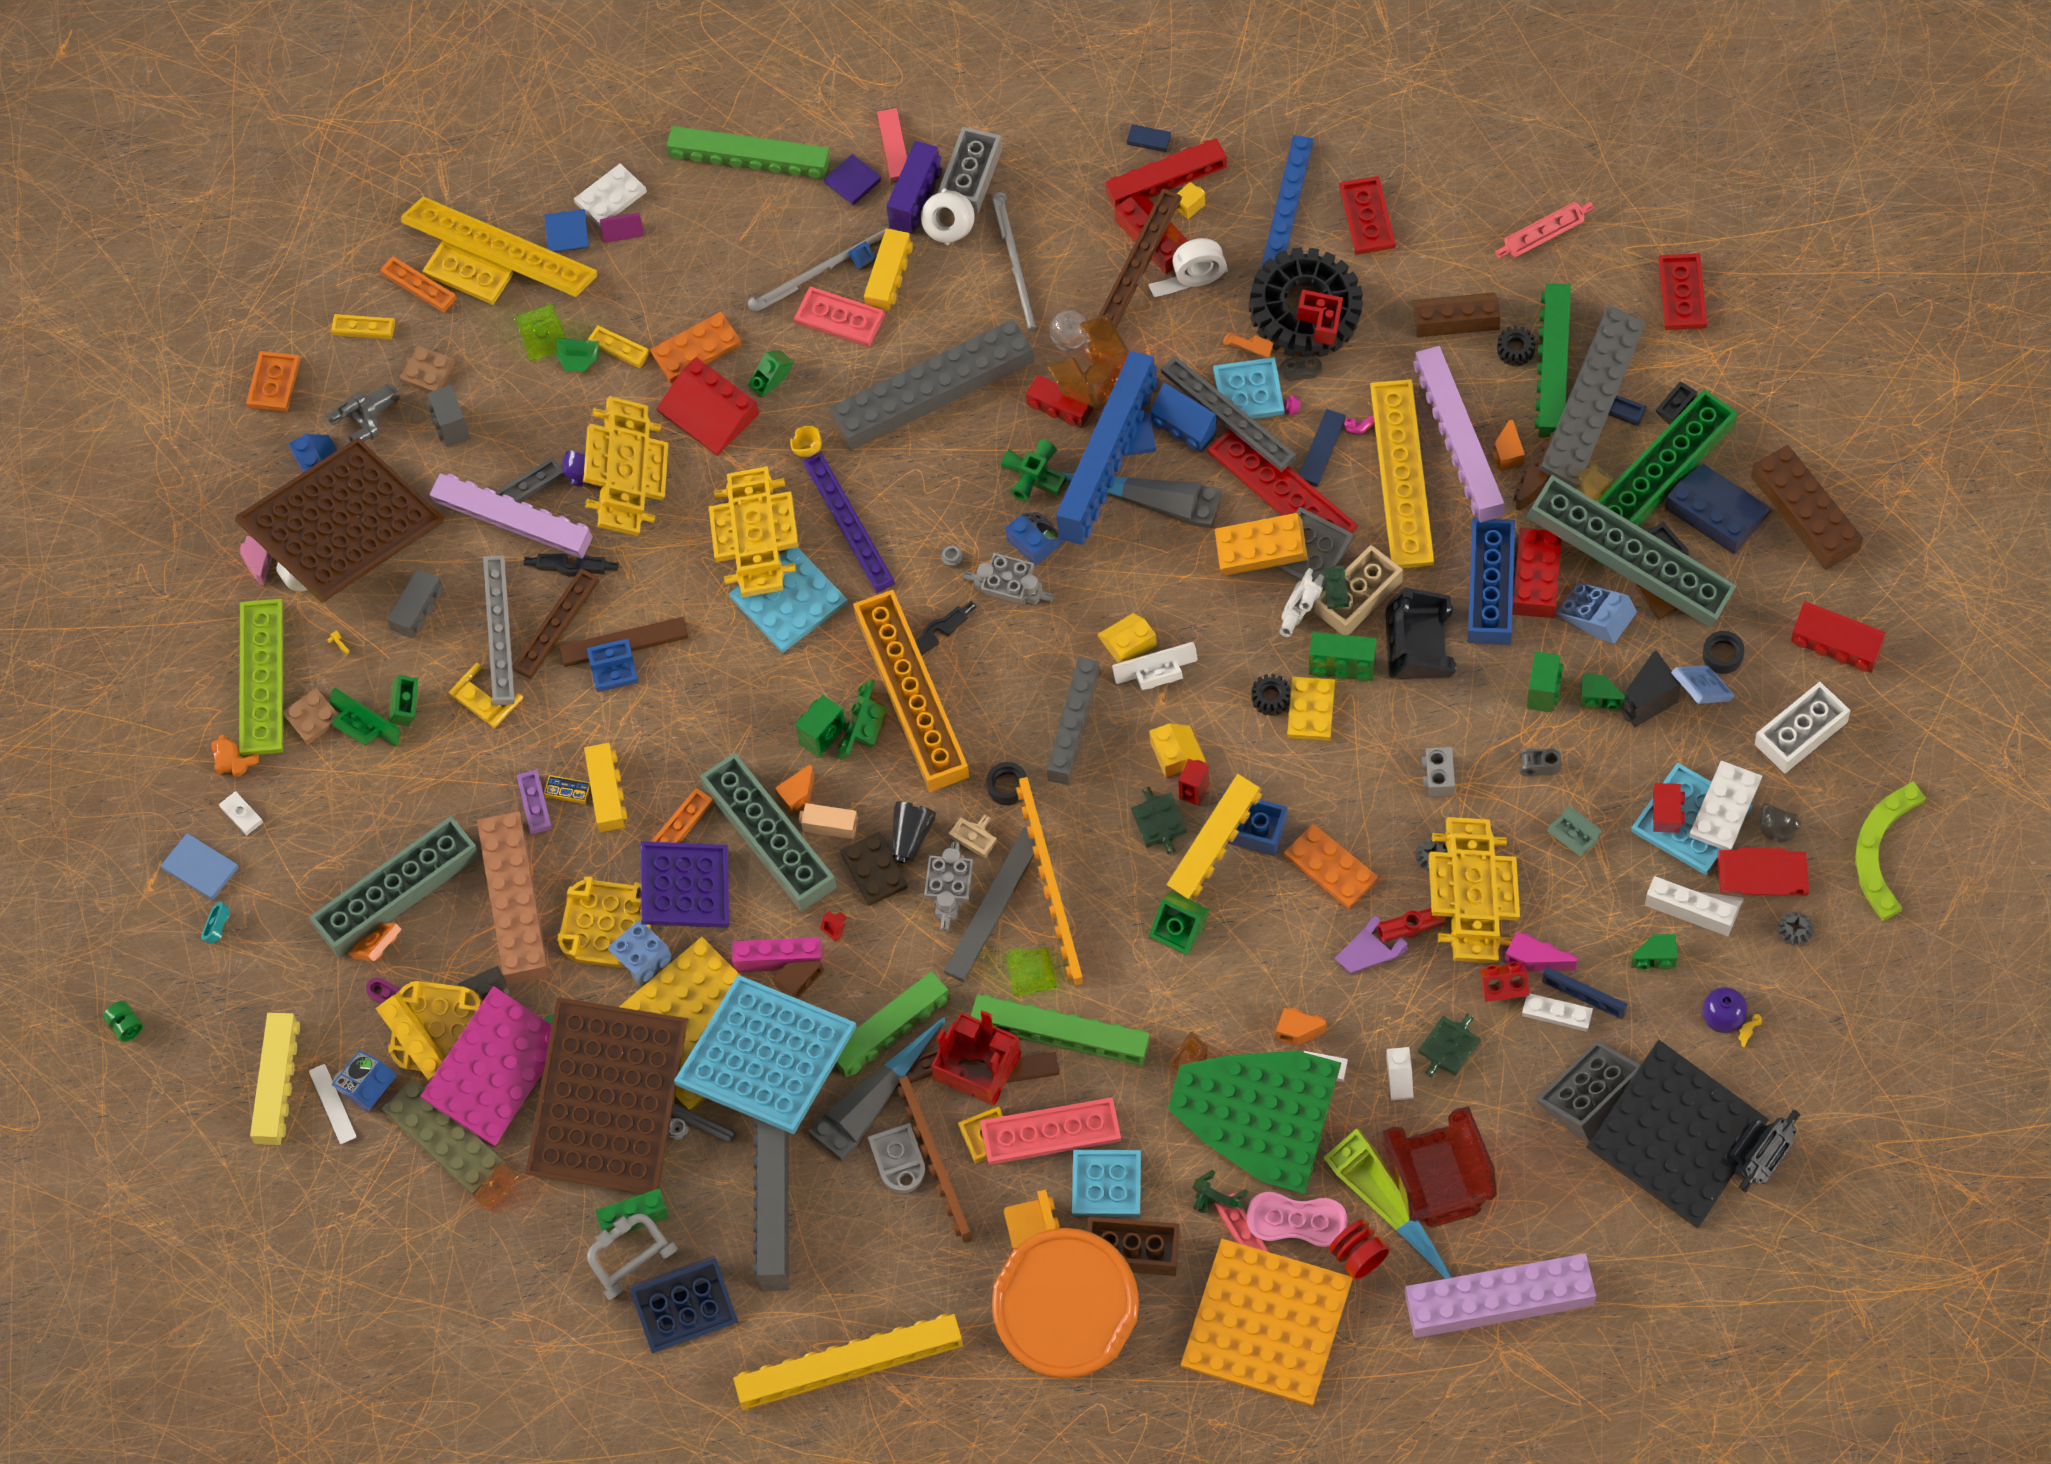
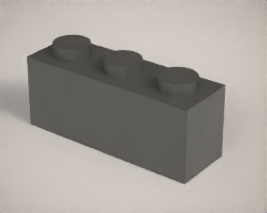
(415, 603)

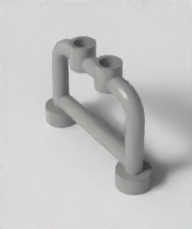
(604, 1238)

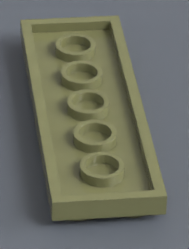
(442, 1138)

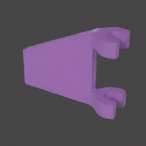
(1367, 950)

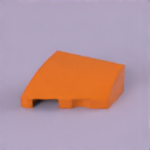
(1254, 345)

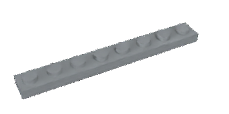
(498, 630)

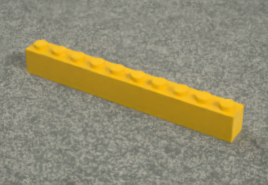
(848, 1361)

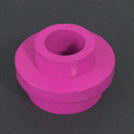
(1292, 405)

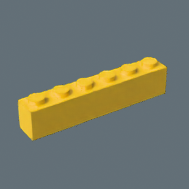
(1214, 837)

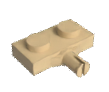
(974, 835)

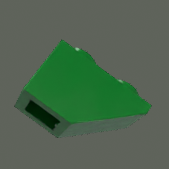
(770, 372)
(1600, 692)
(1656, 952)

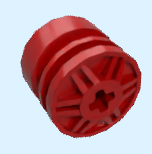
(1359, 1249)

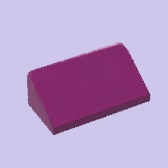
(621, 227)

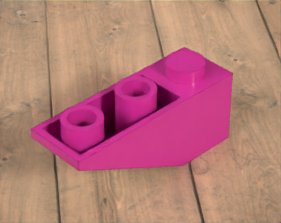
(1538, 955)

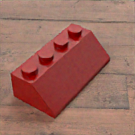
(1131, 218)
(1838, 637)

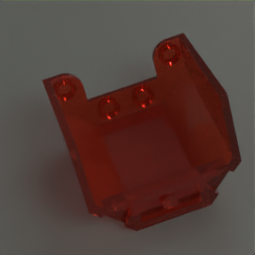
(1442, 1171)

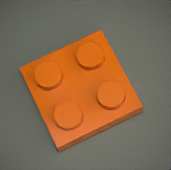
(372, 946)

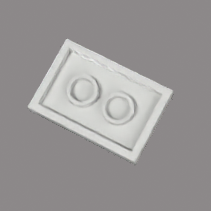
(610, 194)

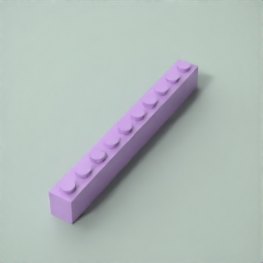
(1459, 434)

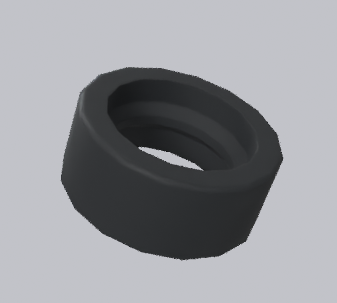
(1727, 637)
(994, 773)

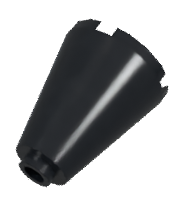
(909, 829)

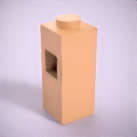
(829, 821)

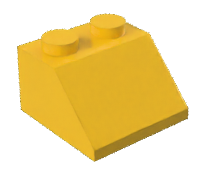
(1128, 638)
(1174, 746)

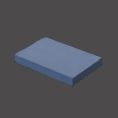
(1703, 684)
(199, 866)

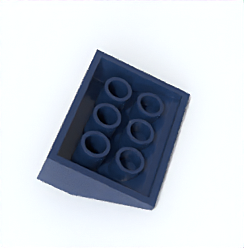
(1717, 508)
(683, 1304)

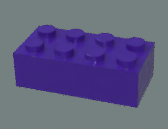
(914, 187)

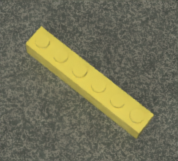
(274, 1079)

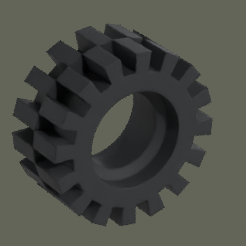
(1513, 355)
(1270, 705)

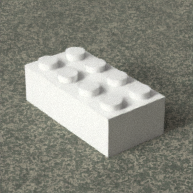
(1802, 727)

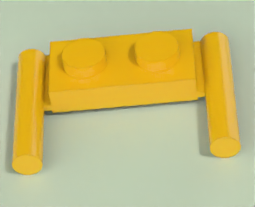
(480, 702)

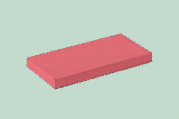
(839, 316)

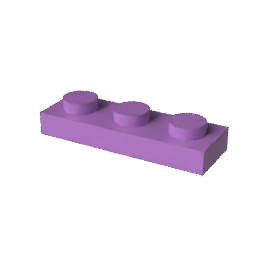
(534, 802)

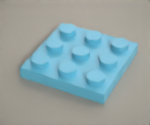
(1251, 386)
(1106, 1183)

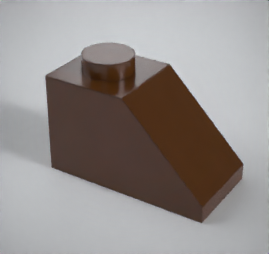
(797, 977)

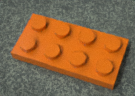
(704, 340)
(1331, 866)

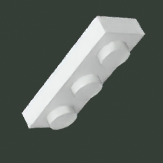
(1557, 1012)

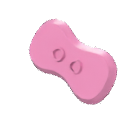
(1278, 1217)

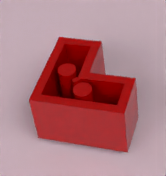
(1323, 311)

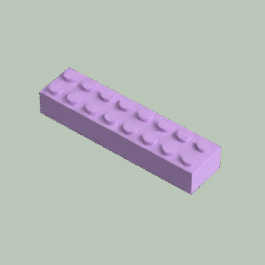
(1500, 1295)

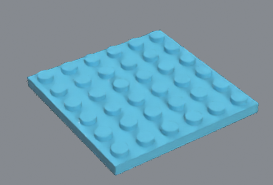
(765, 1054)

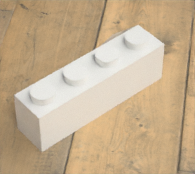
(1701, 908)

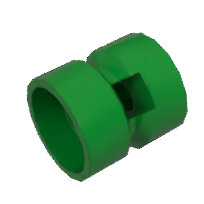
(123, 1021)

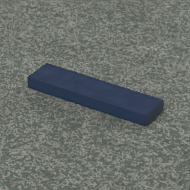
(1322, 447)
(1584, 993)

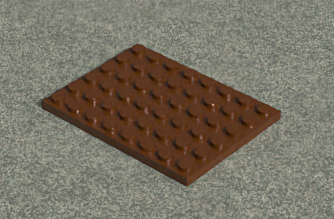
(339, 519)
(606, 1096)

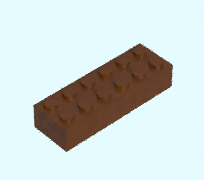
(1806, 507)

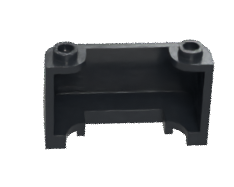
(1417, 635)

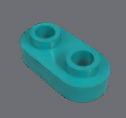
(213, 928)

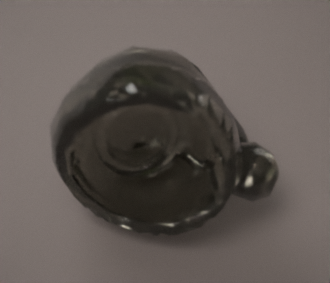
(1778, 824)

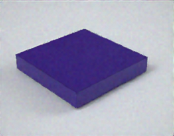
(852, 179)

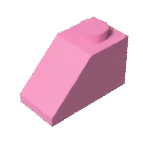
(256, 559)

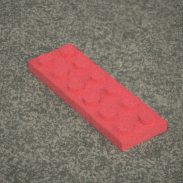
(1050, 1131)

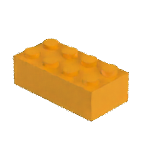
(1261, 544)

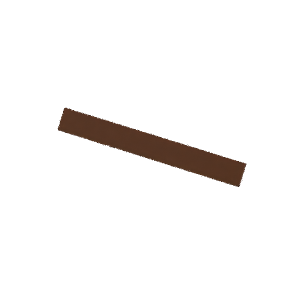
(1140, 256)

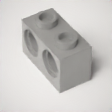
(1441, 772)

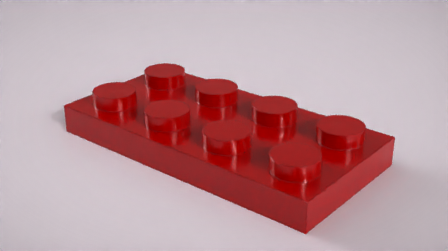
(1367, 215)
(1682, 291)

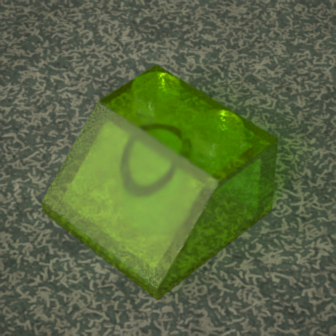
(539, 331)

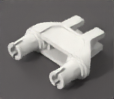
(1300, 602)

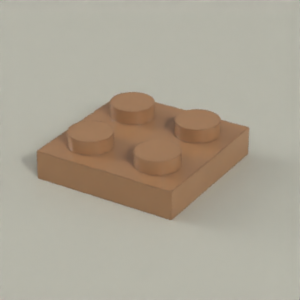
(427, 370)
(310, 716)

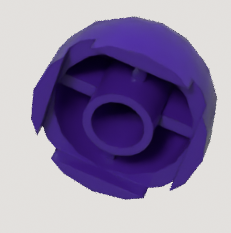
(573, 468)
(1724, 1010)

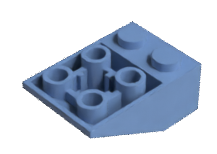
(1597, 611)

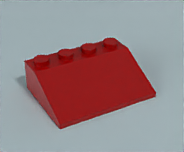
(707, 406)

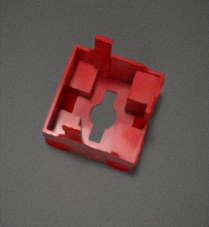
(976, 1041)

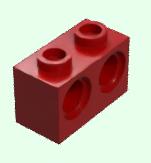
(1504, 987)

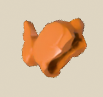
(229, 759)

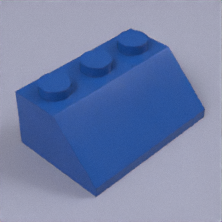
(1183, 418)
(311, 449)

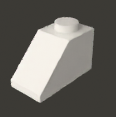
(1399, 1073)

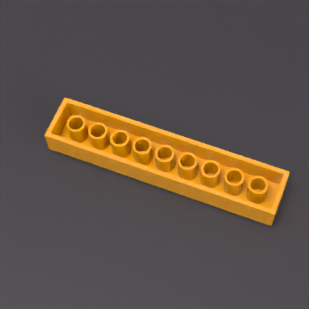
(911, 691)

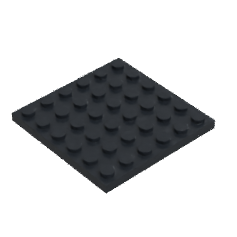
(1675, 1133)

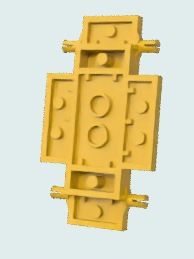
(624, 465)
(754, 530)
(1473, 889)

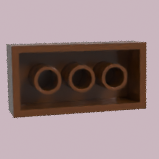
(1144, 1244)

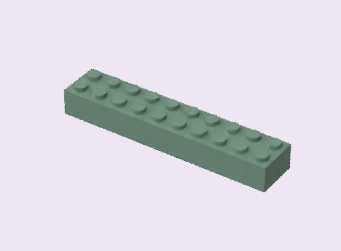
(1631, 551)

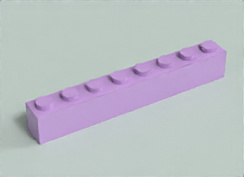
(510, 515)

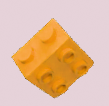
(1030, 1218)

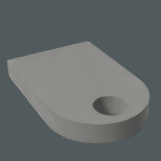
(897, 1157)

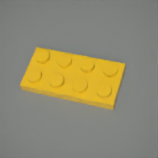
(467, 272)

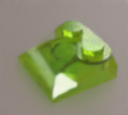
(1030, 971)

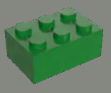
(1342, 656)

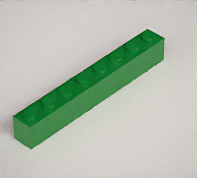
(1554, 357)

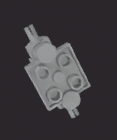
(1009, 580)
(948, 883)

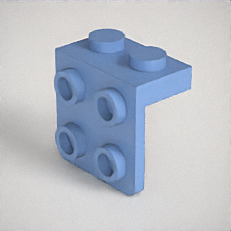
(641, 952)

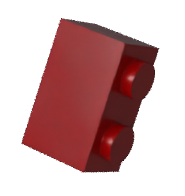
(1193, 782)
(1667, 807)

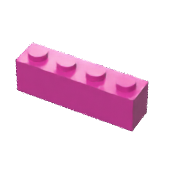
(775, 953)

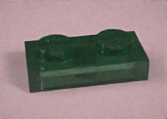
(1335, 587)

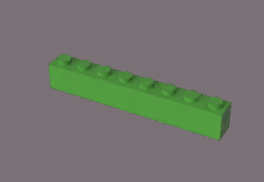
(748, 152)
(1065, 1030)

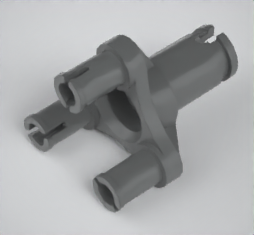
(365, 410)

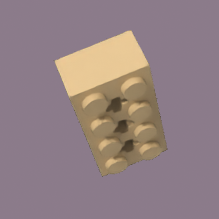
(1368, 584)

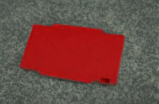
(1763, 872)

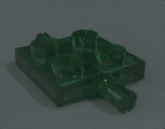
(1158, 820)
(1449, 1045)

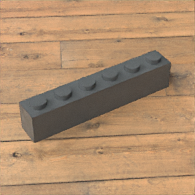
(1073, 721)

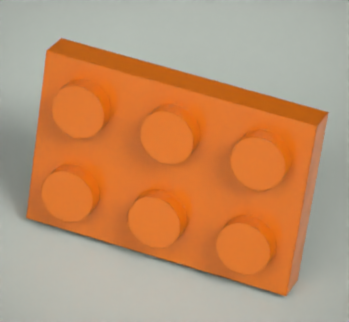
(273, 381)

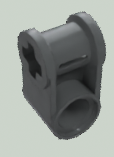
(1538, 762)

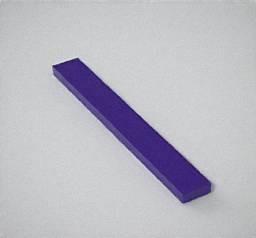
(848, 522)

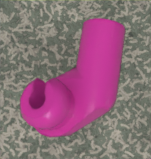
(1359, 427)

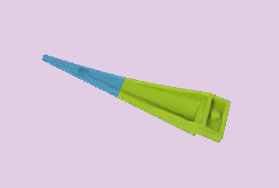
(1364, 1172)

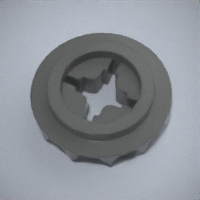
(1422, 854)
(1802, 935)

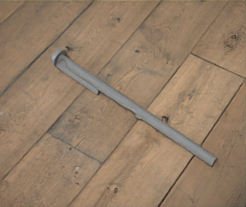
(1005, 230)
(791, 286)

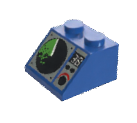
(1033, 536)
(364, 1080)

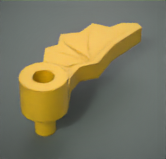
(336, 636)
(1747, 1030)

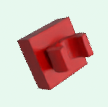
(833, 925)

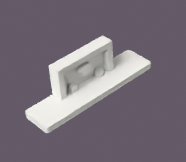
(1156, 667)

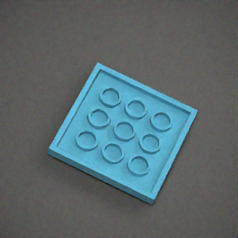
(797, 609)
(1680, 845)

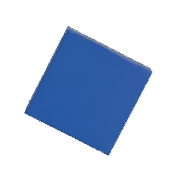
(862, 255)

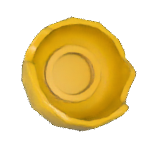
(806, 441)

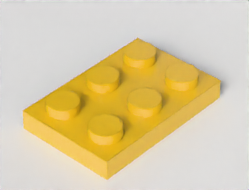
(1311, 708)

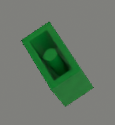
(403, 700)

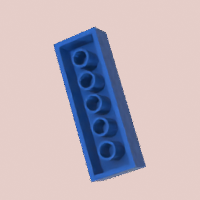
(1491, 581)

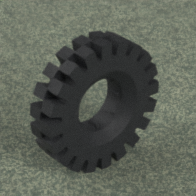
(1279, 322)

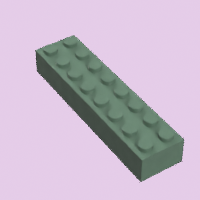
(768, 832)
(394, 886)

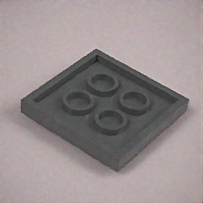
(1324, 545)

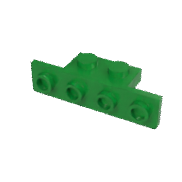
(360, 721)
(864, 722)

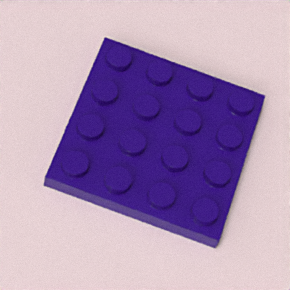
(684, 884)

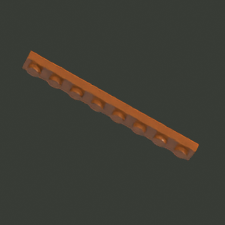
(936, 1167)

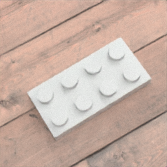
(1725, 806)

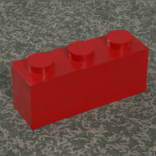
(1047, 397)

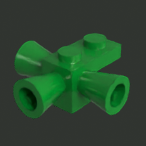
(1034, 471)

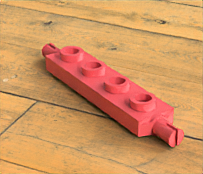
(1544, 229)

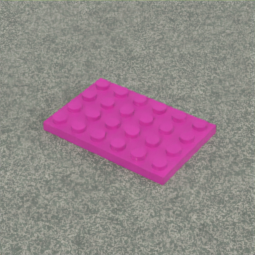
(491, 1067)

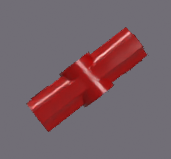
(1399, 927)

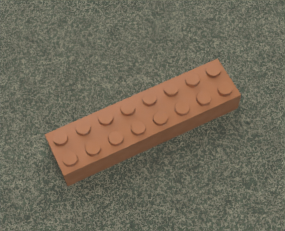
(513, 898)

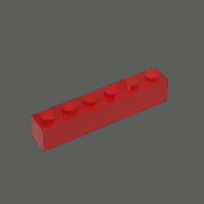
(1168, 172)

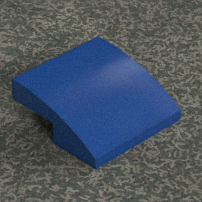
(566, 231)
(612, 665)

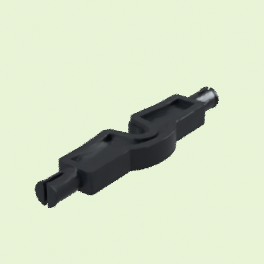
(559, 563)
(945, 625)

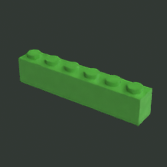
(892, 1022)

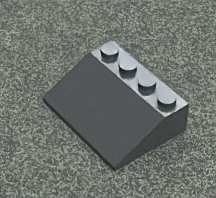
(1588, 1089)

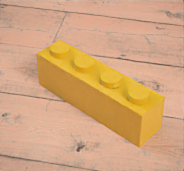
(888, 269)
(604, 787)
(411, 1035)

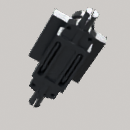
(1763, 1149)

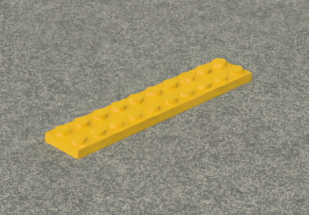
(499, 246)
(1402, 474)

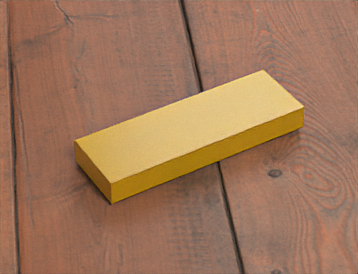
(363, 326)
(620, 347)

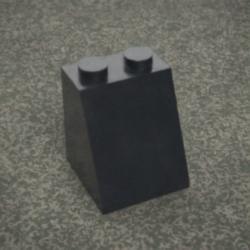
(1650, 691)

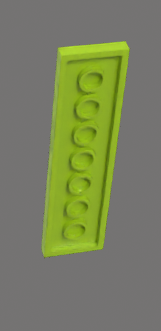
(261, 677)

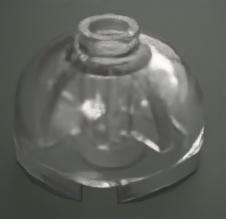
(1066, 329)

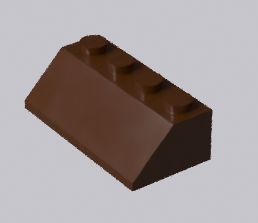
(1456, 314)

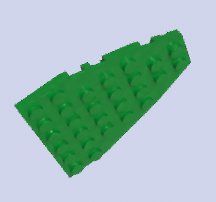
(1259, 1110)

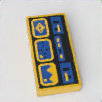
(567, 789)

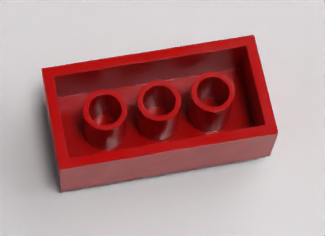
(1536, 573)

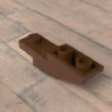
(1532, 481)

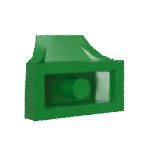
(577, 353)

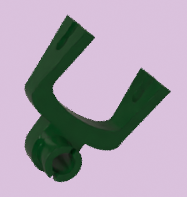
(1206, 1195)

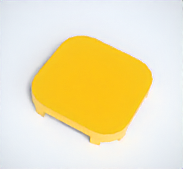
(595, 918)
(441, 1011)

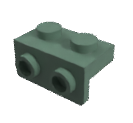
(1575, 831)

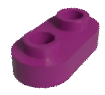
(387, 990)

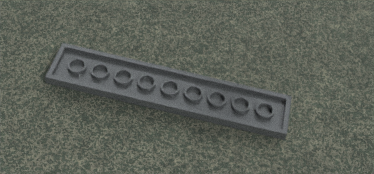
(1592, 396)

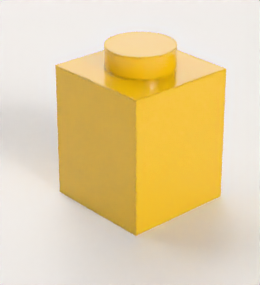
(1192, 200)

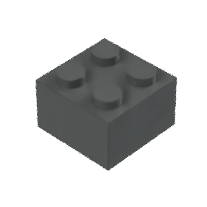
(447, 416)

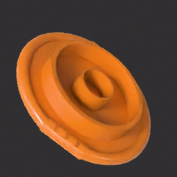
(1065, 1303)

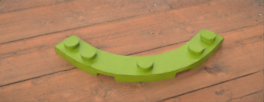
(1868, 847)

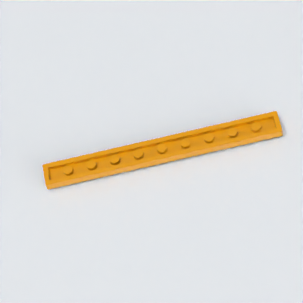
(1051, 890)

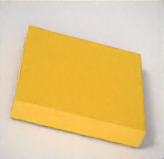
(973, 1135)

